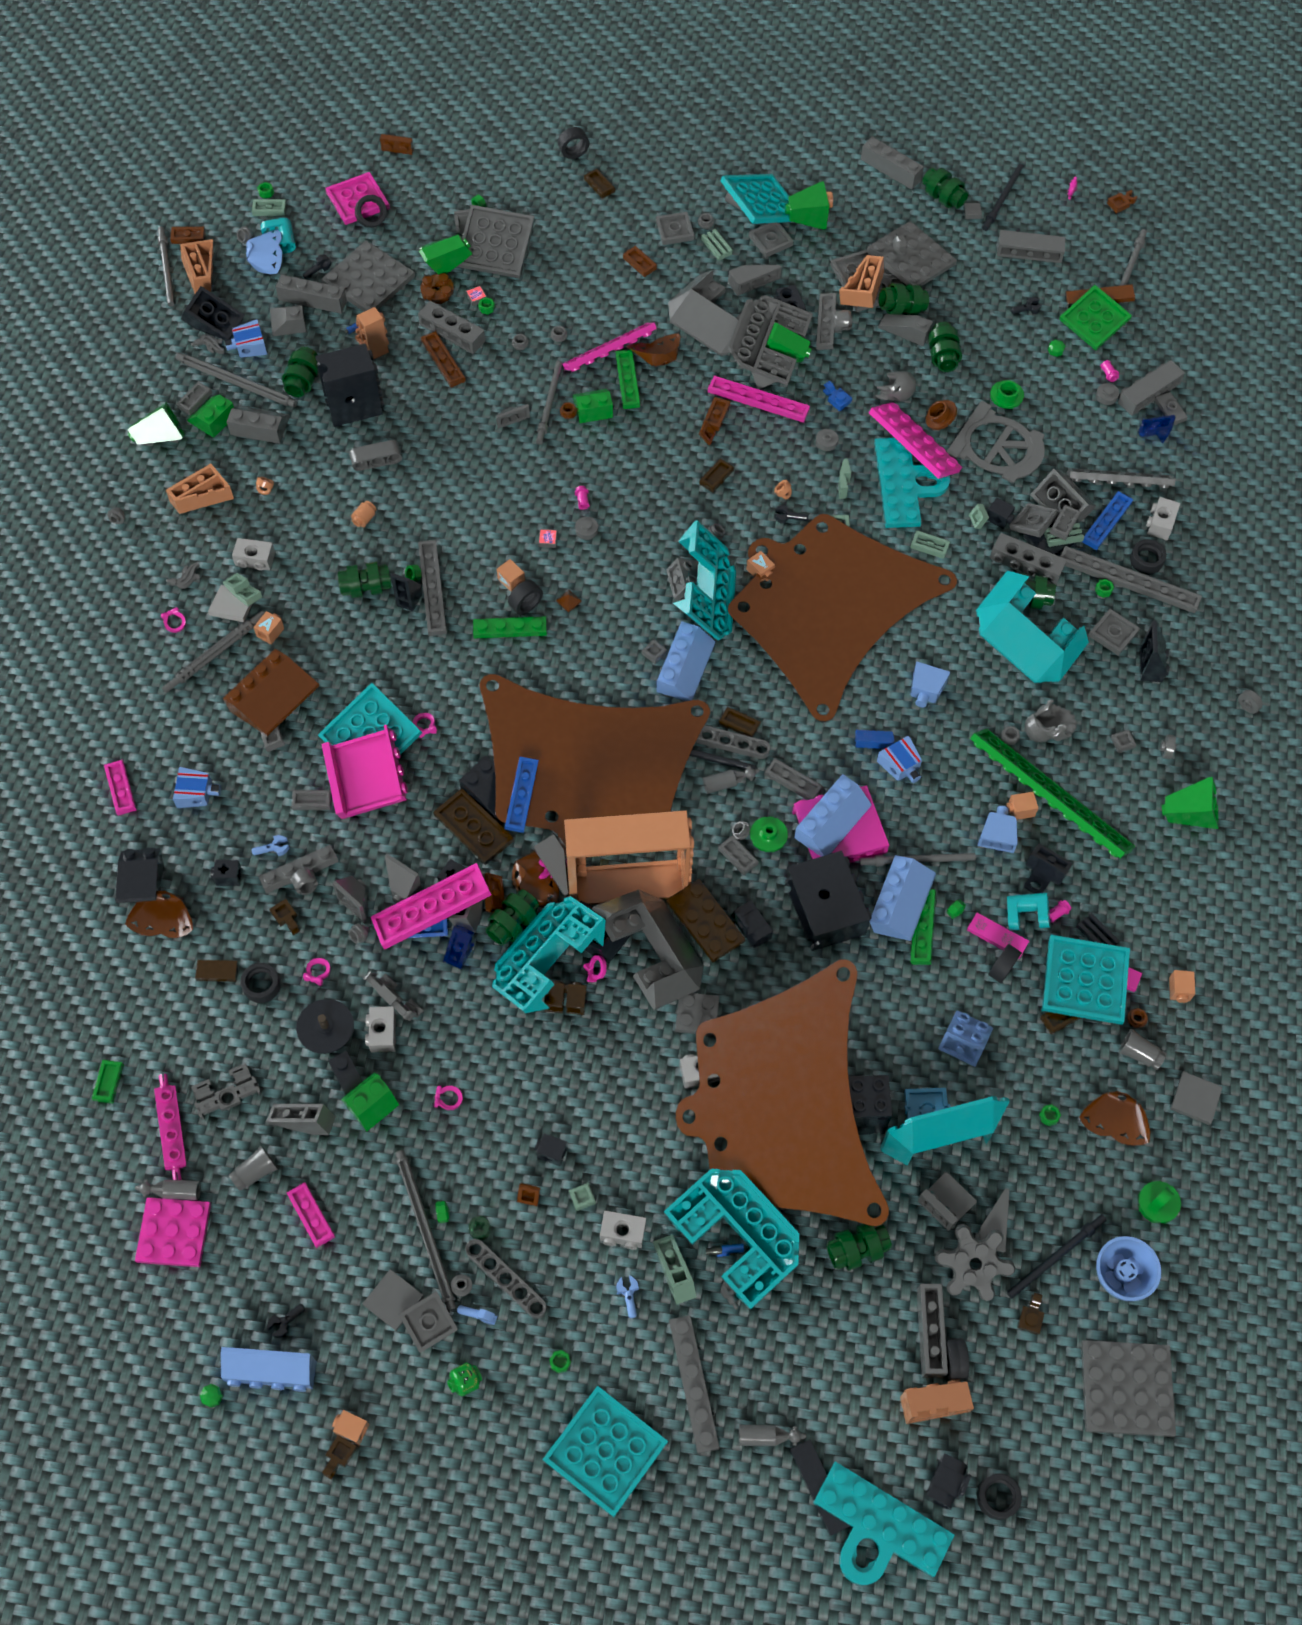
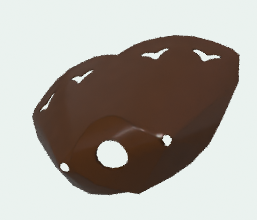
(658, 354)
(529, 880)
(162, 916)
(1117, 1118)

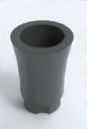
(1142, 1050)
(253, 1169)

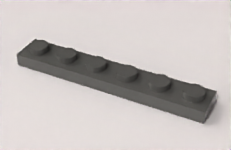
(1128, 478)
(432, 588)
(694, 1384)

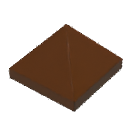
(707, 432)
(568, 601)
(528, 1194)

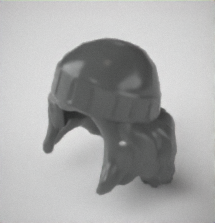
(1050, 723)

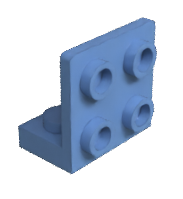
(965, 1038)

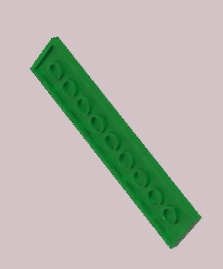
(1055, 795)

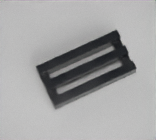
(1107, 937)

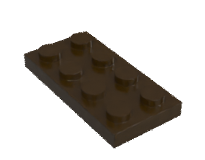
(473, 826)
(706, 920)

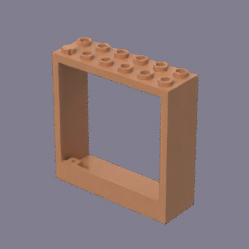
(626, 836)

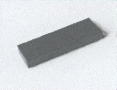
(793, 780)

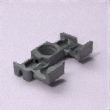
(385, 988)
(210, 1103)

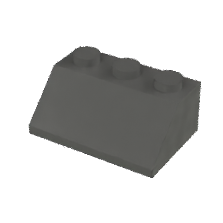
(257, 424)
(1060, 490)

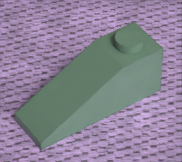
(675, 1269)

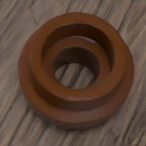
(568, 407)
(1141, 1014)

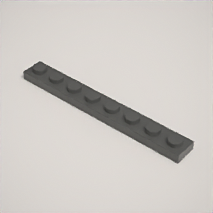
(1131, 580)

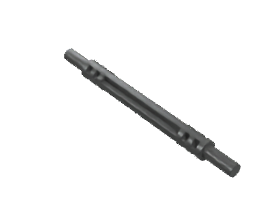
(212, 652)

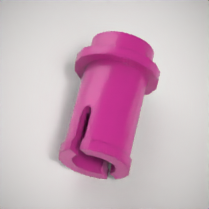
(1111, 374)
(581, 493)
(1062, 908)

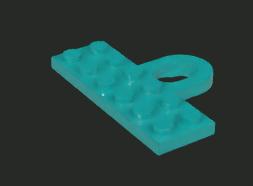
(899, 484)
(885, 1521)

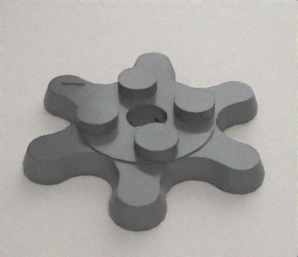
(971, 1248)

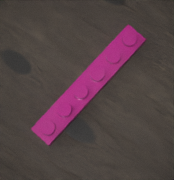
(604, 349)
(759, 399)

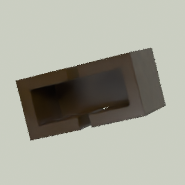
(575, 1001)

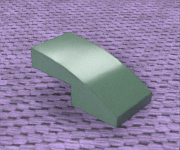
(844, 478)
(242, 590)

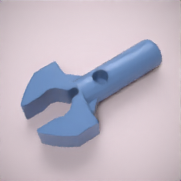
(278, 839)
(628, 1295)
(483, 1315)

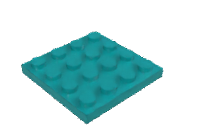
(758, 196)
(368, 715)
(1086, 979)
(605, 1451)

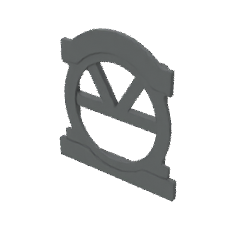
(1033, 443)

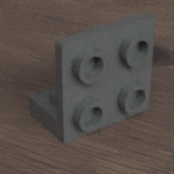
(680, 573)
(947, 1201)

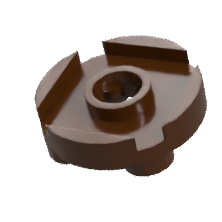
(439, 281)

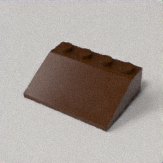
(270, 692)

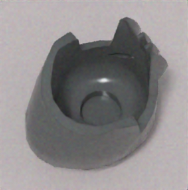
(900, 388)

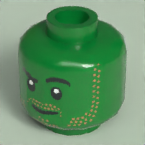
(464, 1379)

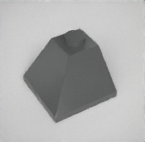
(288, 320)
(402, 879)
(353, 896)

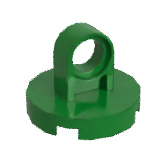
(1159, 1202)

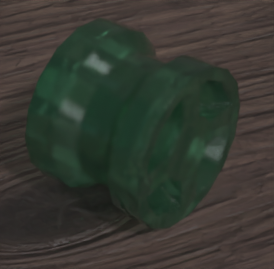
(482, 1232)

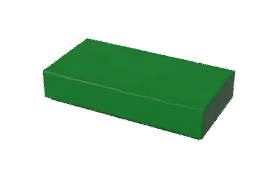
(107, 1081)

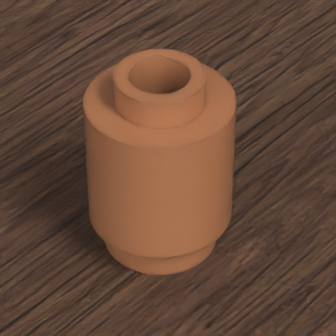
(363, 514)

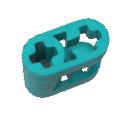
(285, 227)
(1028, 903)

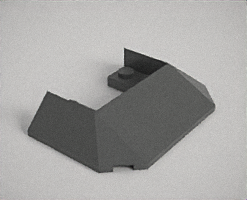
(699, 317)
(754, 330)
(680, 966)

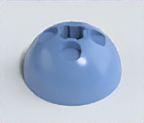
(1133, 1259)

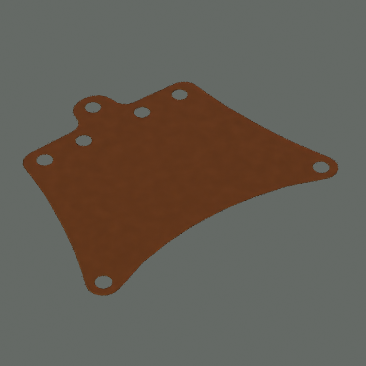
(831, 605)
(588, 755)
(787, 1100)

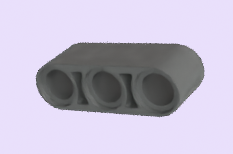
(375, 455)

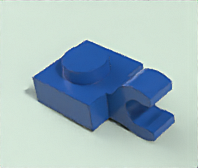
(837, 398)

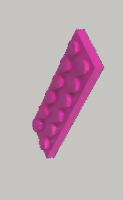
(915, 440)
(430, 906)

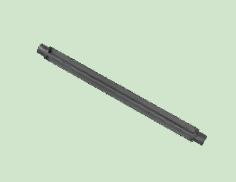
(236, 380)
(435, 1260)

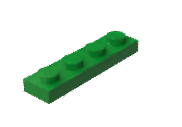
(627, 379)
(509, 627)
(923, 936)

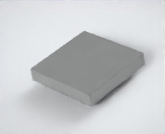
(228, 606)

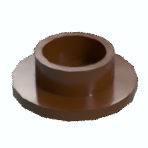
(941, 414)

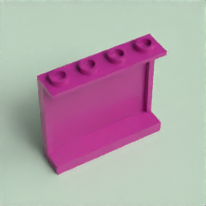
(365, 773)
(864, 839)

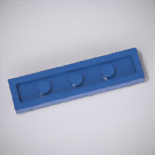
(1107, 520)
(521, 794)

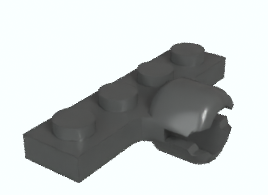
(830, 321)
(299, 872)

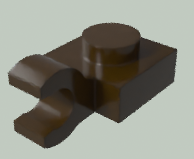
(285, 914)
(1030, 1317)
(339, 1454)

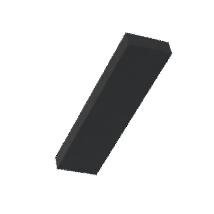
(814, 1477)

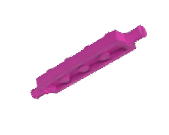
(170, 1127)

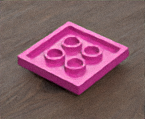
(349, 192)
(173, 1232)

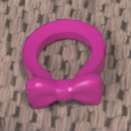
(175, 611)
(432, 728)
(589, 968)
(319, 979)
(439, 1090)

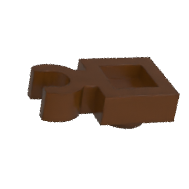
(1121, 202)

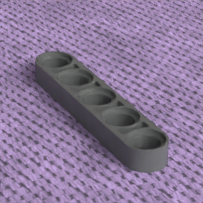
(733, 745)
(516, 1282)

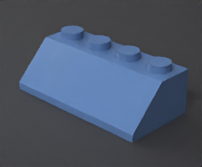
(685, 662)
(833, 817)
(902, 898)
(267, 1368)

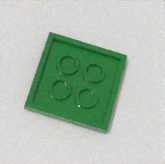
(1095, 317)

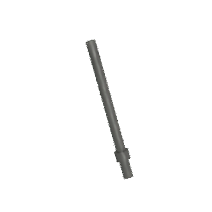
(163, 242)
(1138, 245)
(543, 427)
(880, 860)

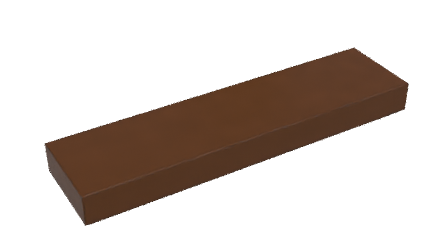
(1118, 293)
(443, 359)

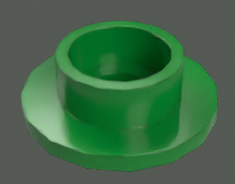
(1007, 394)
(765, 841)

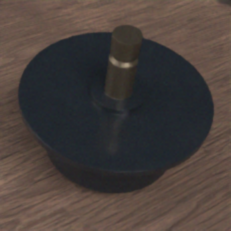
(325, 1026)

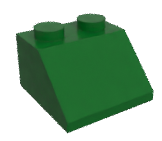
(593, 405)
(212, 415)
(370, 1101)

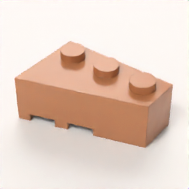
(198, 263)
(864, 284)
(372, 332)
(199, 490)
(936, 1401)

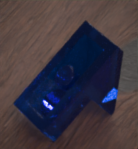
(1157, 426)
(459, 947)

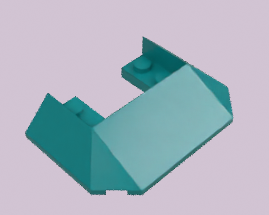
(715, 587)
(1022, 642)
(527, 960)
(944, 1128)
(753, 1217)

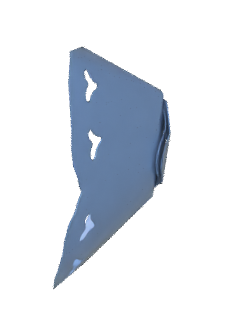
(261, 251)

